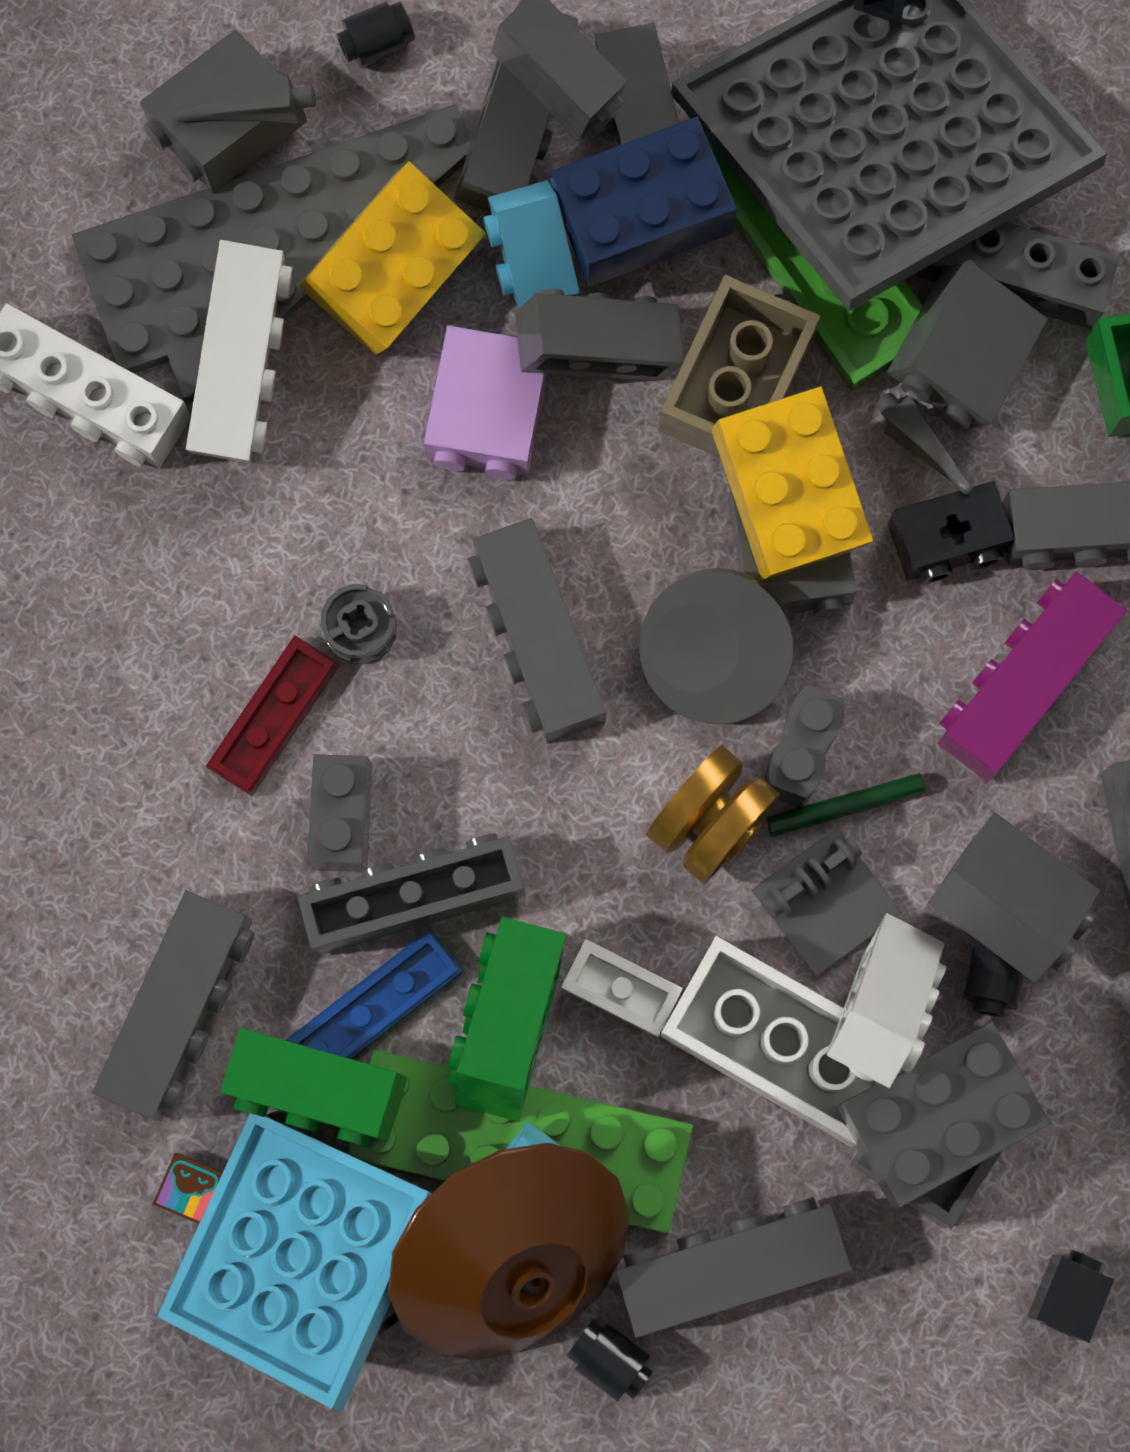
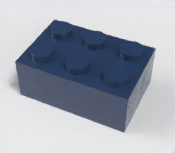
(643, 201)

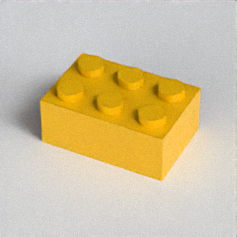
(392, 259)
(791, 483)

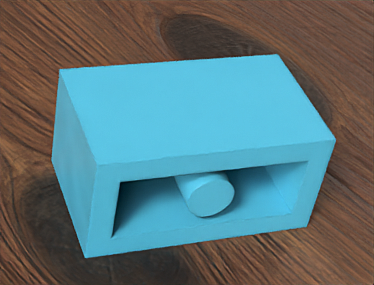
(531, 242)

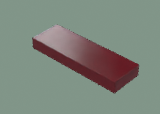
(272, 715)

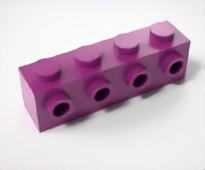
(1032, 675)

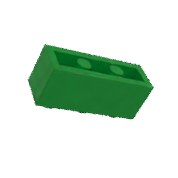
(313, 1087)

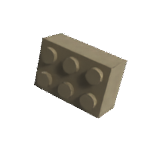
(738, 361)

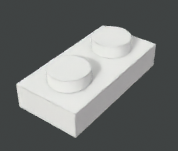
(621, 988)

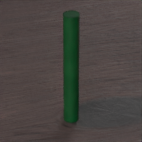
(846, 804)

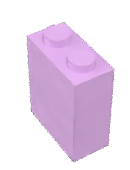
(483, 406)

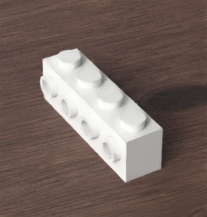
(236, 352)
(88, 389)
(889, 1003)

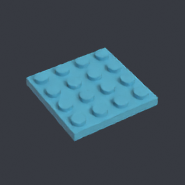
(293, 1260)

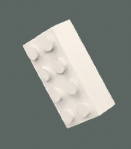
(766, 1036)

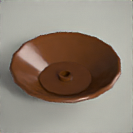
(508, 1251)

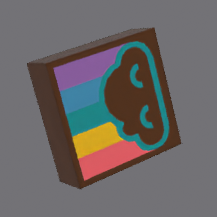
(187, 1187)

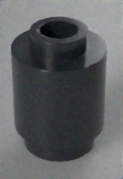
(375, 33)
(992, 983)
(610, 1361)

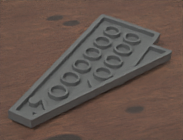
(159, 264)

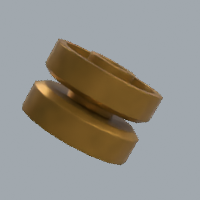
(719, 820)

